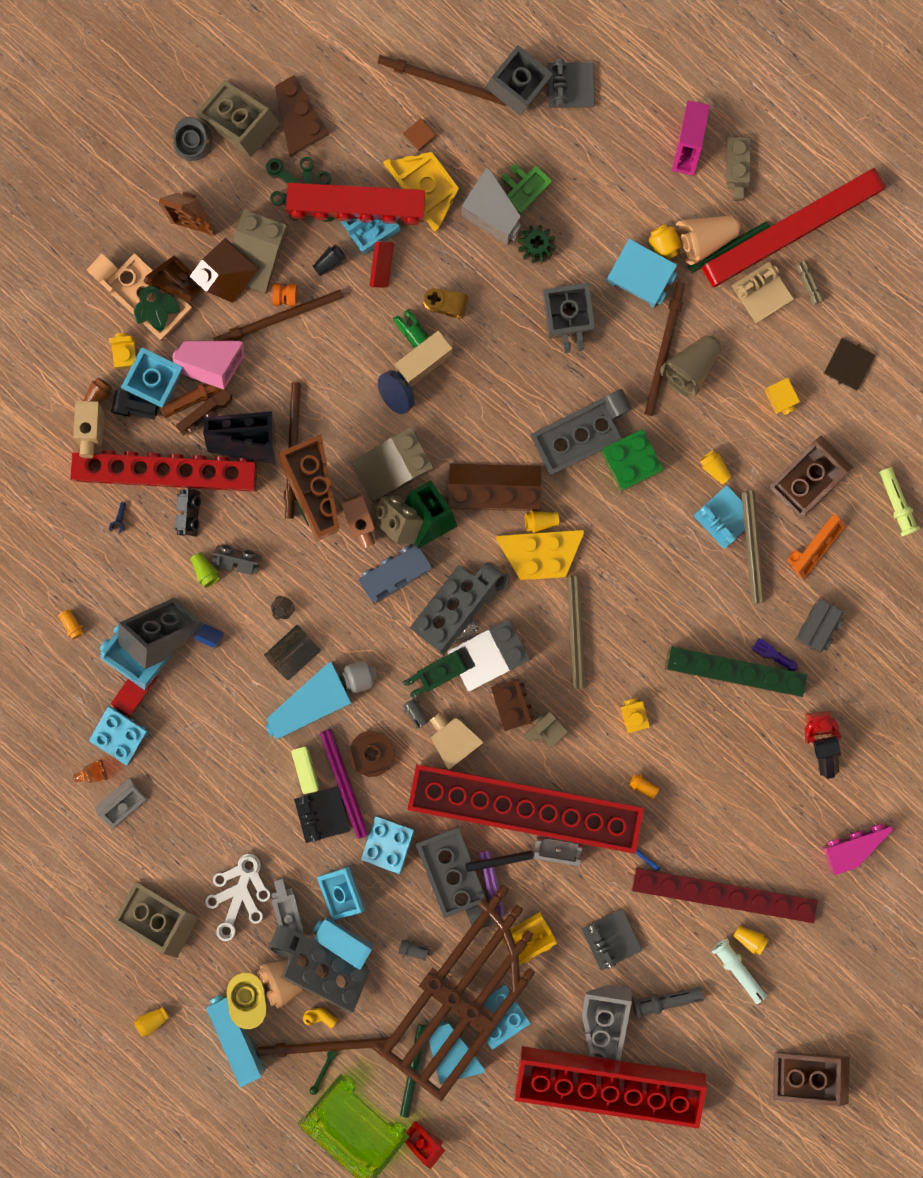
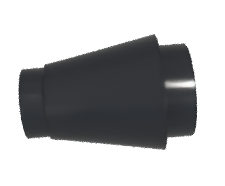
(329, 260)

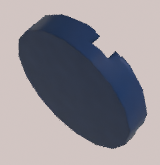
(395, 392)

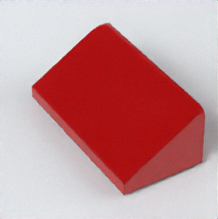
(381, 264)

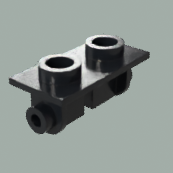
(189, 502)

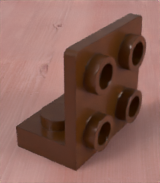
(511, 704)

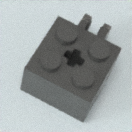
(562, 325)

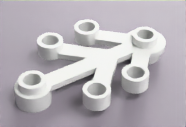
(239, 892)

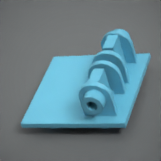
(723, 517)
(118, 735)
(387, 845)
(511, 1023)

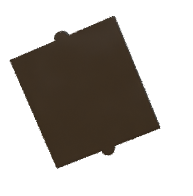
(849, 364)

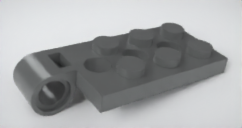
(607, 408)
(486, 585)
(437, 873)
(291, 944)

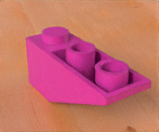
(851, 852)

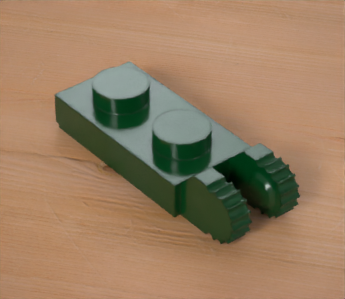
(438, 673)

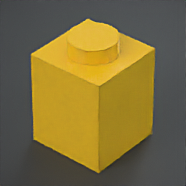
(782, 397)

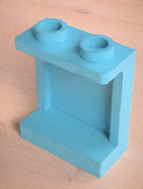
(642, 273)
(125, 664)

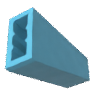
(313, 701)
(235, 1042)

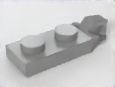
(286, 907)

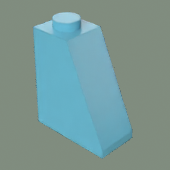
(342, 942)
(454, 1055)

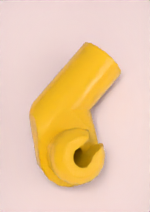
(319, 1014)

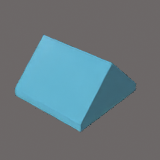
(152, 378)
(341, 893)

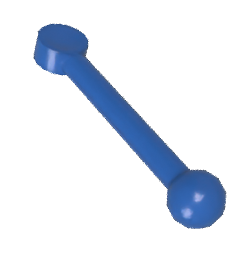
(646, 859)

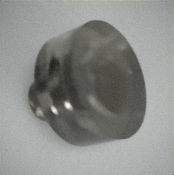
(282, 608)

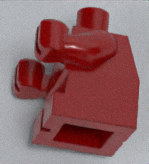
(820, 723)

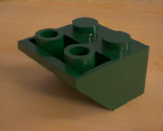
(433, 510)

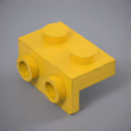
(541, 941)

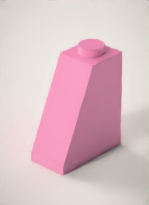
(210, 360)

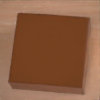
(419, 134)

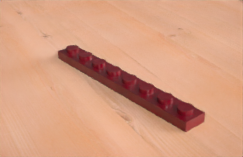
(724, 895)

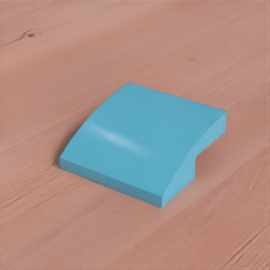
(367, 234)

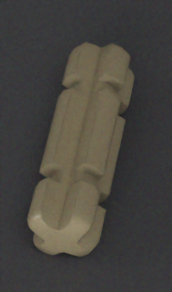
(809, 282)

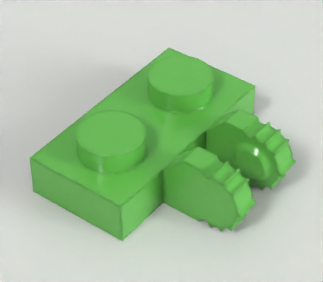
(527, 189)

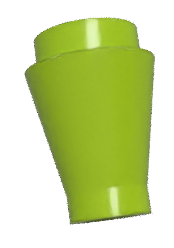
(204, 570)

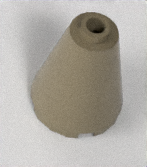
(691, 366)

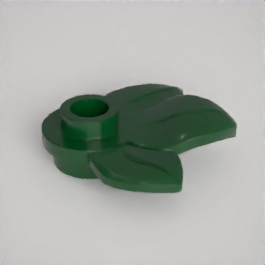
(156, 311)

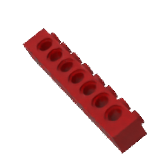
(245, 480)

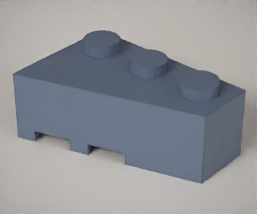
(394, 573)

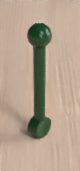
(314, 1089)

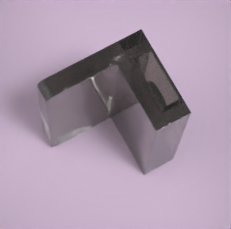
(292, 652)

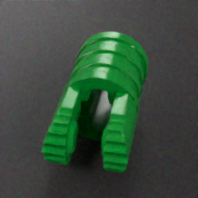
(415, 333)

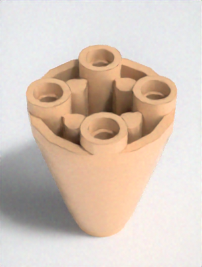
(278, 989)

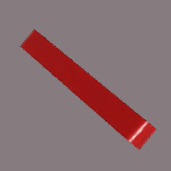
(793, 227)

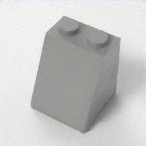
(492, 209)

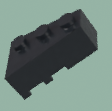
(242, 436)

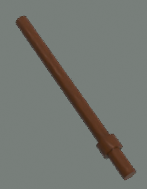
(401, 66)
(675, 307)
(237, 333)
(289, 495)
(282, 1049)

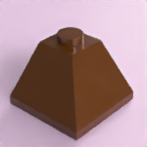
(224, 271)

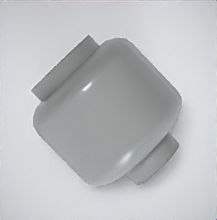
(358, 677)

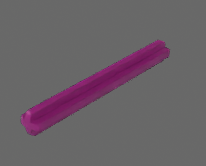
(344, 783)

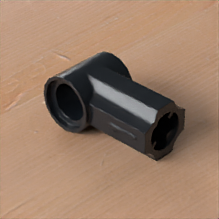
(129, 404)
(827, 754)

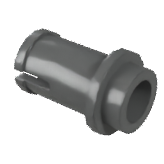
(415, 713)
(413, 950)

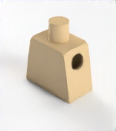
(88, 427)
(453, 740)

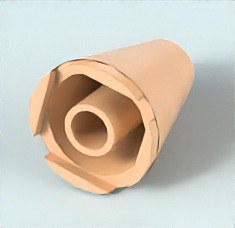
(705, 236)

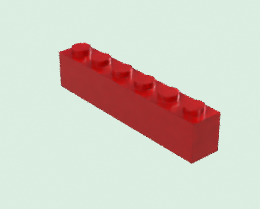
(355, 203)

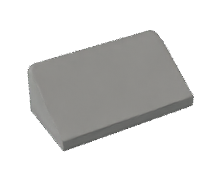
(120, 803)

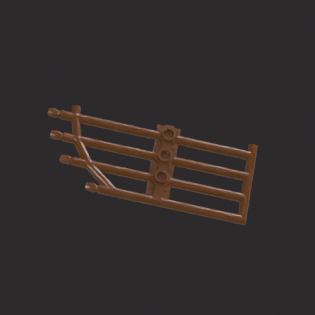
(461, 1003)

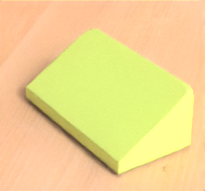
(305, 770)

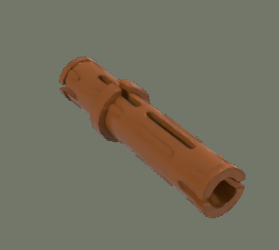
(189, 399)

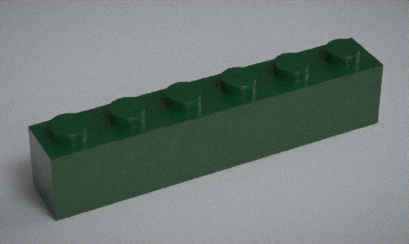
(736, 672)

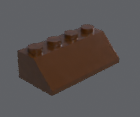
(494, 487)

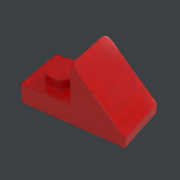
(424, 1144)

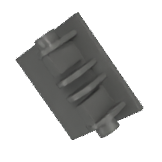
(571, 84)
(611, 939)

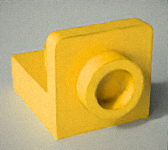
(123, 350)
(634, 715)

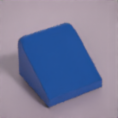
(209, 636)

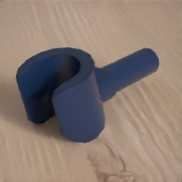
(119, 518)

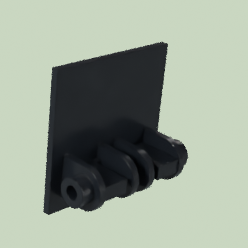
(322, 815)

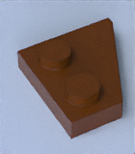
(174, 279)

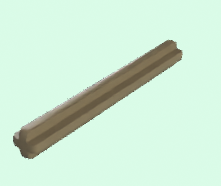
(753, 547)
(576, 632)

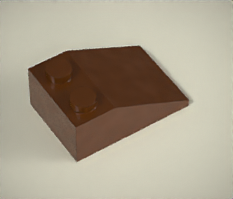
(810, 477)
(811, 1078)

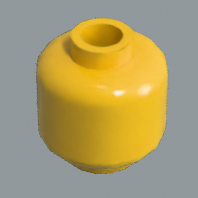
(665, 241)

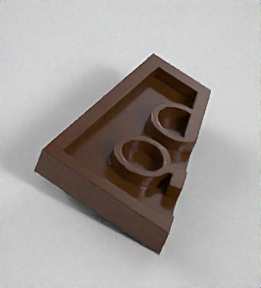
(299, 117)

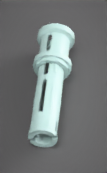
(733, 962)

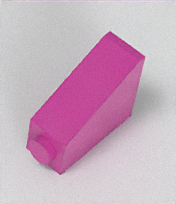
(690, 137)

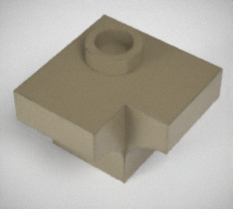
(546, 729)

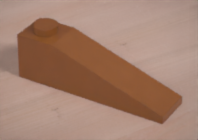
(186, 212)

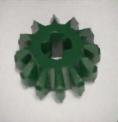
(542, 249)

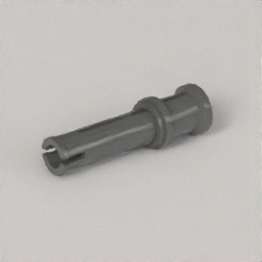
(656, 1003)

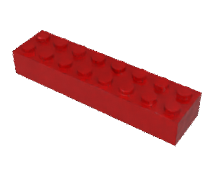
(610, 1087)

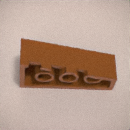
(310, 481)

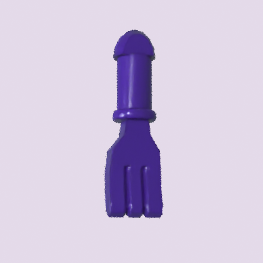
(767, 651)

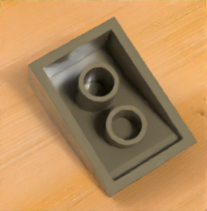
(238, 118)
(261, 243)
(392, 464)
(156, 920)

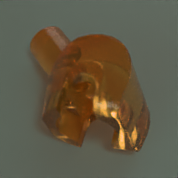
(92, 773)

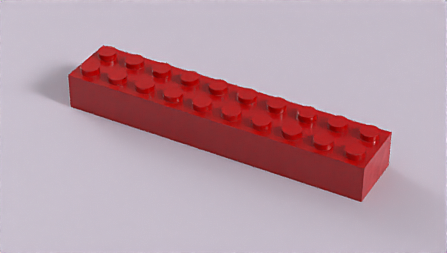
(525, 808)

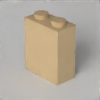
(425, 358)

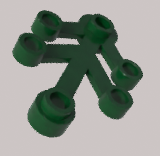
(288, 178)

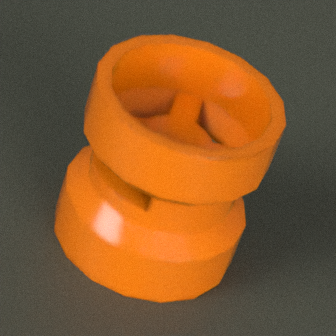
(284, 294)

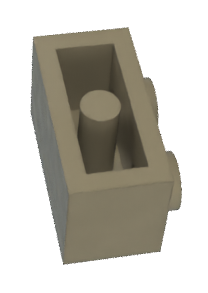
(397, 520)

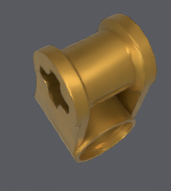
(450, 304)

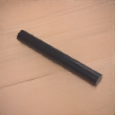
(499, 861)

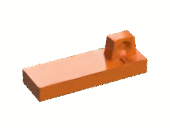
(805, 562)

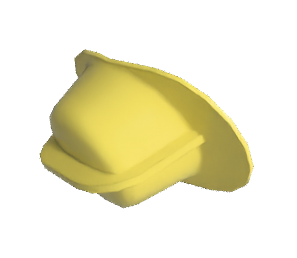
(246, 1001)

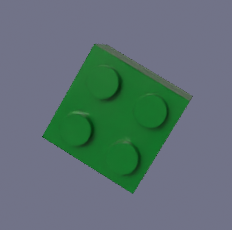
(631, 460)

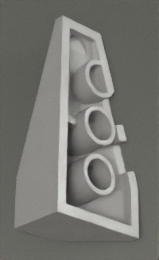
(606, 1020)

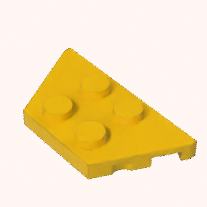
(426, 174)
(541, 553)

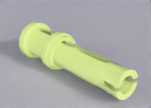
(902, 511)

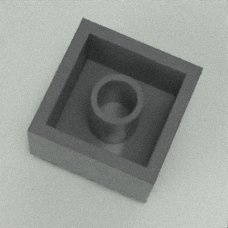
(519, 80)

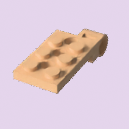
(127, 294)

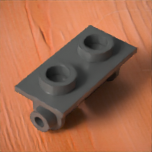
(226, 556)

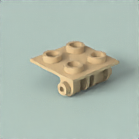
(762, 292)

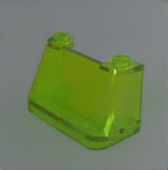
(352, 1130)

